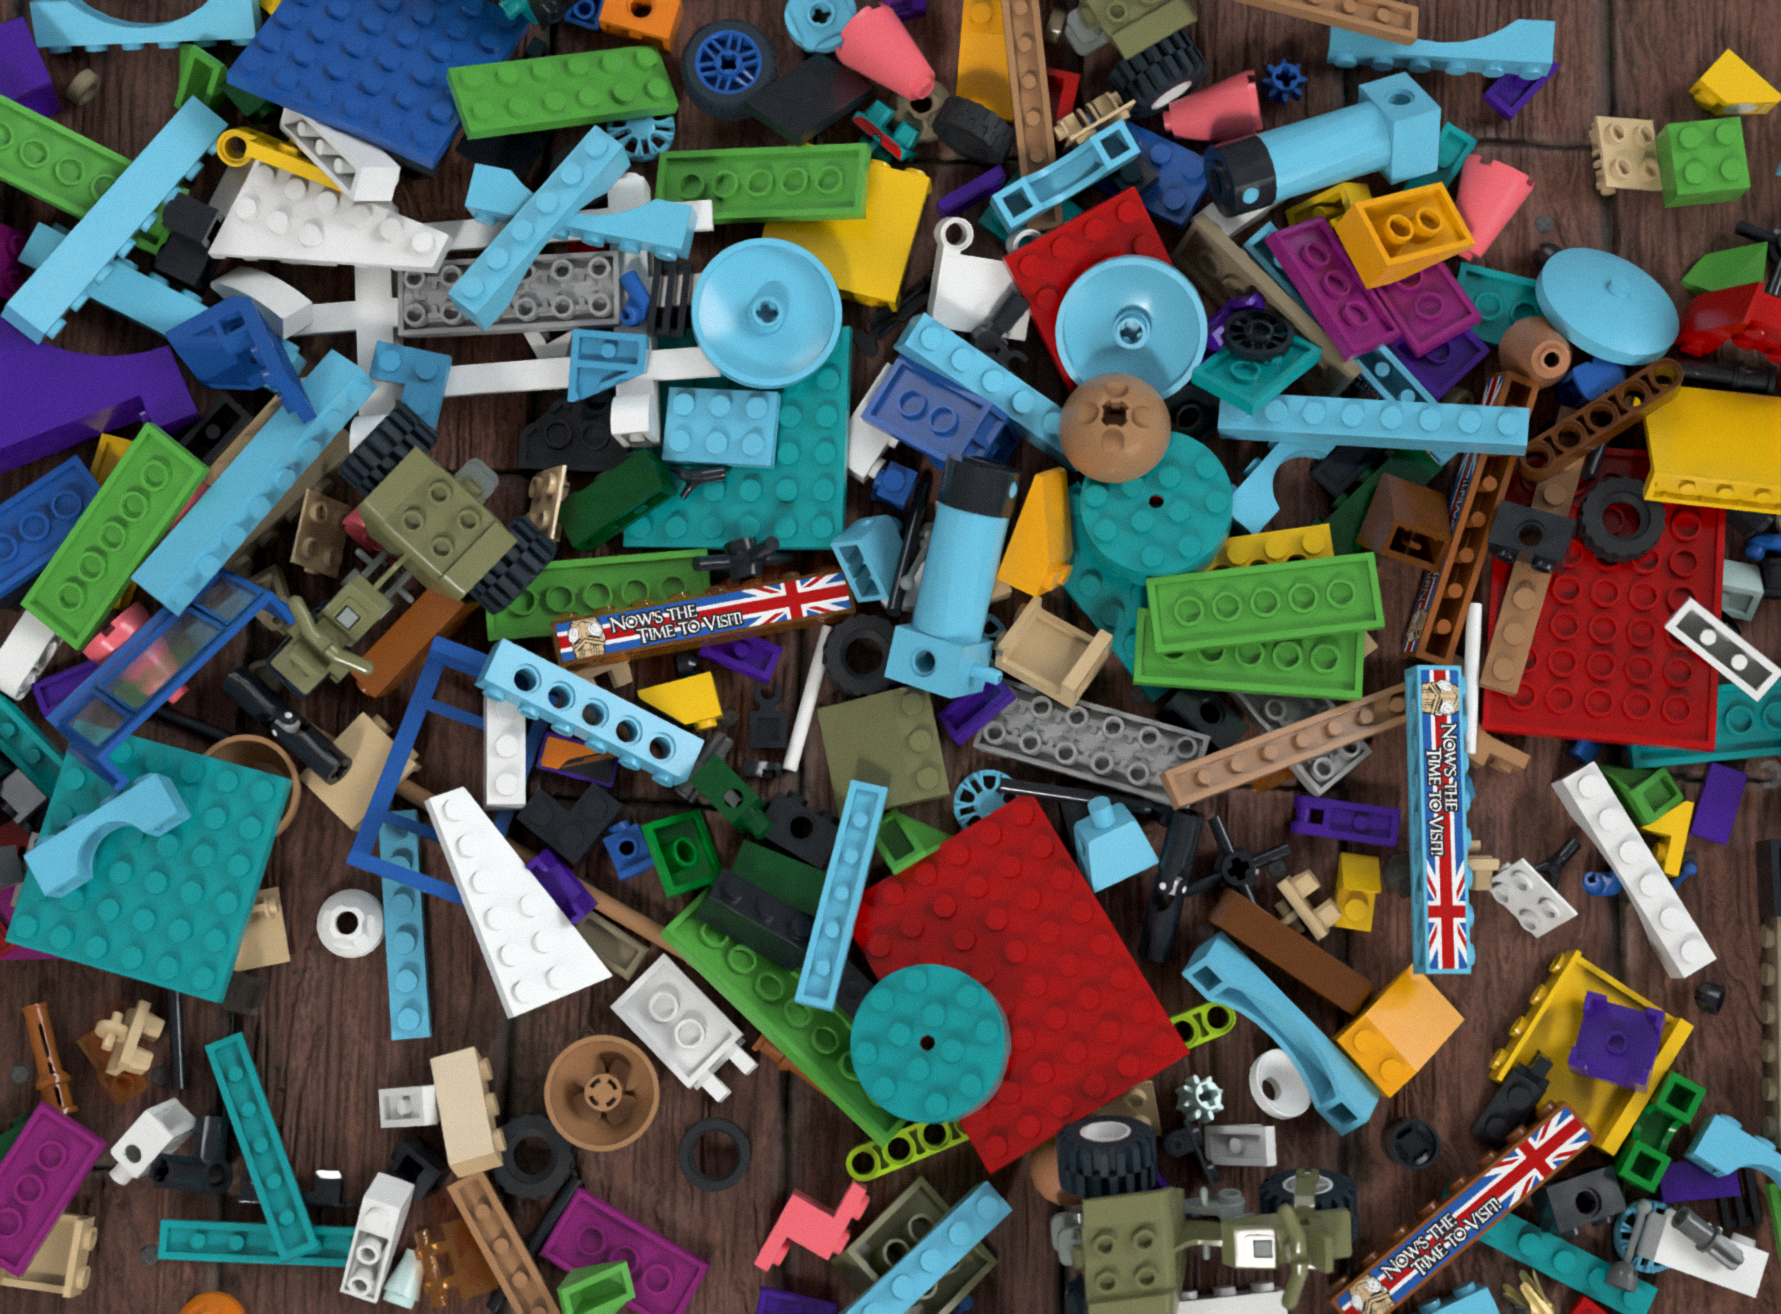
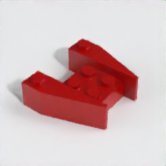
(1733, 313)

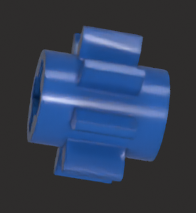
(1275, 87)

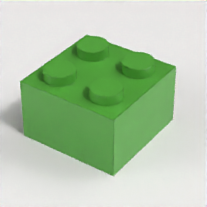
(1702, 162)

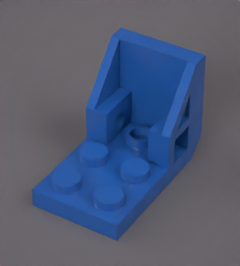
(239, 351)
(939, 416)

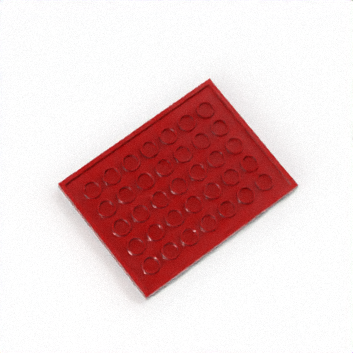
(1600, 644)
(1027, 927)

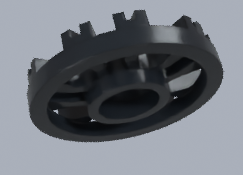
(1258, 334)

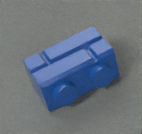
(1588, 382)

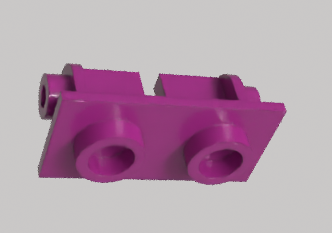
(11, 270)

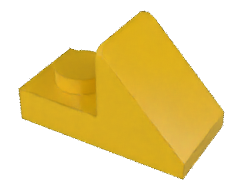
(1672, 831)
(1356, 889)

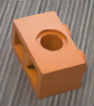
(657, 28)

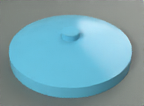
(1607, 306)
(766, 313)
(1132, 320)

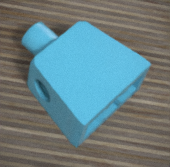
(870, 555)
(1110, 844)

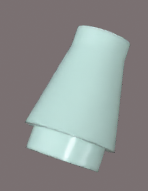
(405, 1281)

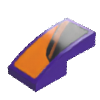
(575, 760)

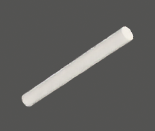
(1471, 674)
(807, 704)

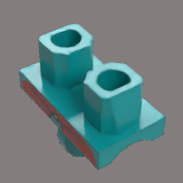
(897, 143)

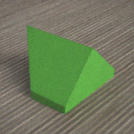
(200, 76)
(1727, 269)
(1642, 792)
(906, 840)
(596, 1289)

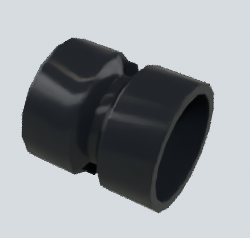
(1410, 1143)

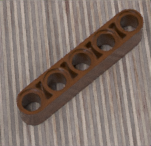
(1609, 406)
(1290, 952)

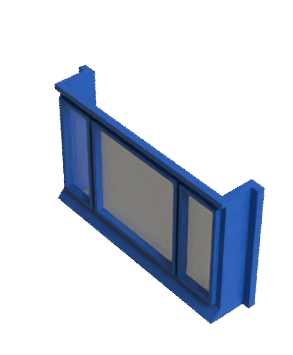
(154, 667)

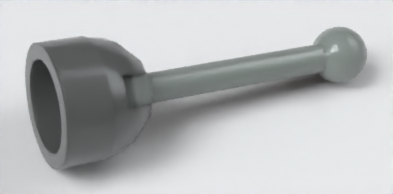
(907, 582)
(1622, 1273)

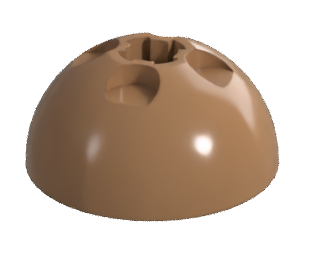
(1124, 443)
(264, 756)
(582, 1111)

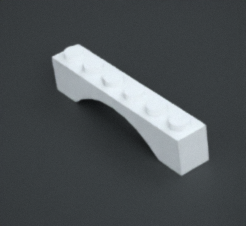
(1662, 913)

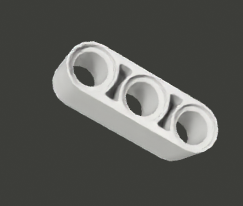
(26, 655)

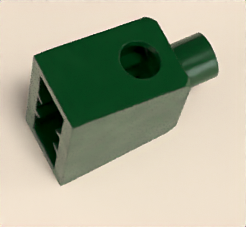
(726, 791)

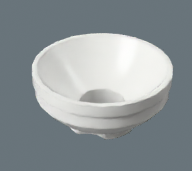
(369, 929)
(1290, 1091)

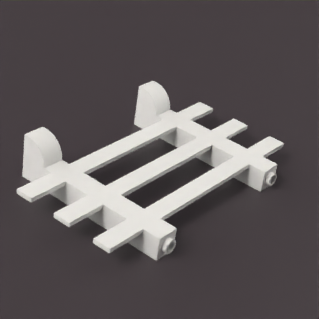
(637, 401)

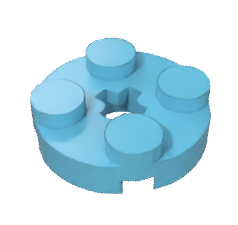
(815, 36)

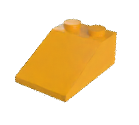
(983, 58)
(1402, 233)
(1042, 537)
(1398, 1031)

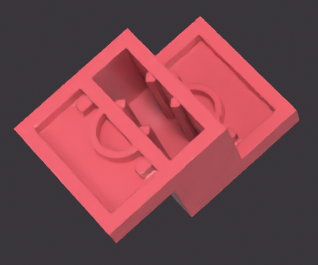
(813, 1225)

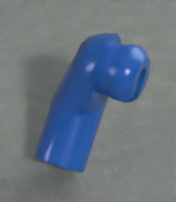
(1762, 543)

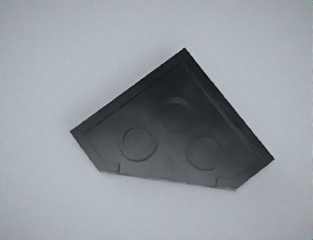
(573, 436)

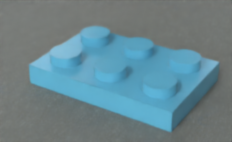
(721, 427)

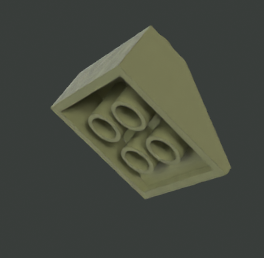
(885, 743)
(894, 1234)

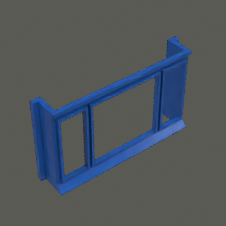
(469, 661)

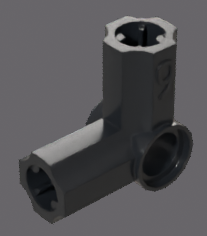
(207, 1168)

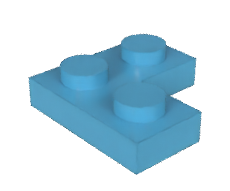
(419, 371)

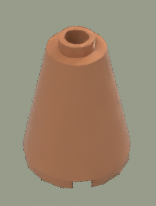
(1535, 351)

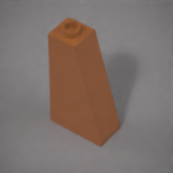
(410, 639)

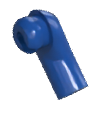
(638, 301)
(1601, 883)

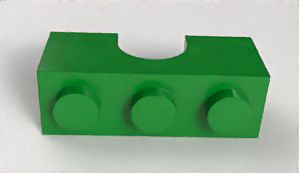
(1643, 1152)

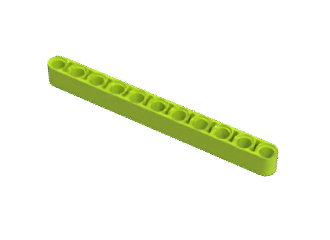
(954, 1133)

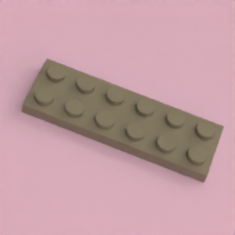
(1228, 273)

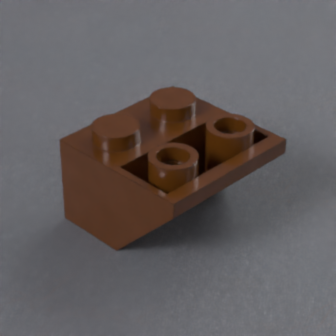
(1407, 523)

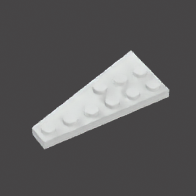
(316, 225)
(519, 927)

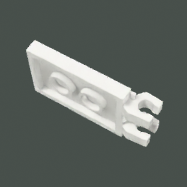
(683, 1027)

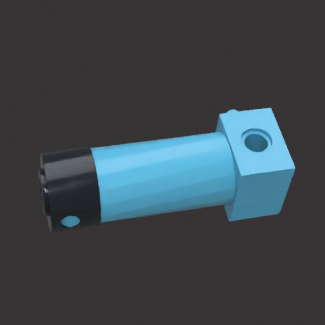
(1387, 132)
(944, 641)

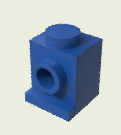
(894, 486)
(635, 863)

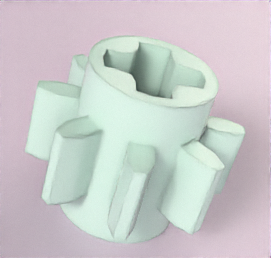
(1199, 1099)

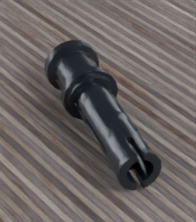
(1735, 375)

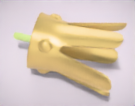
(1536, 1299)

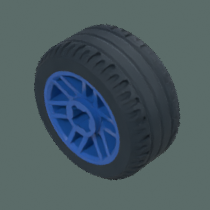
(726, 66)

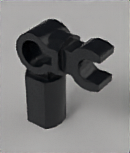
(1002, 319)

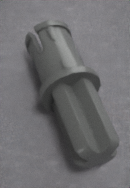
(717, 744)
(1707, 1238)

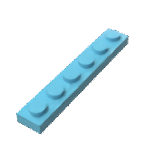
(841, 896)
(405, 936)

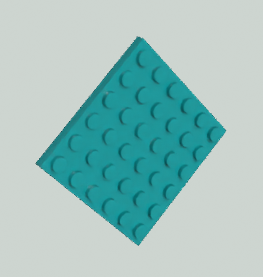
(796, 501)
(167, 903)

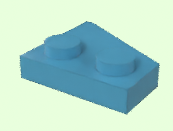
(604, 361)

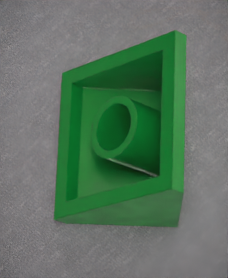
(682, 852)

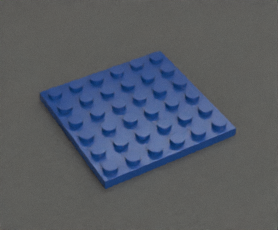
(376, 65)

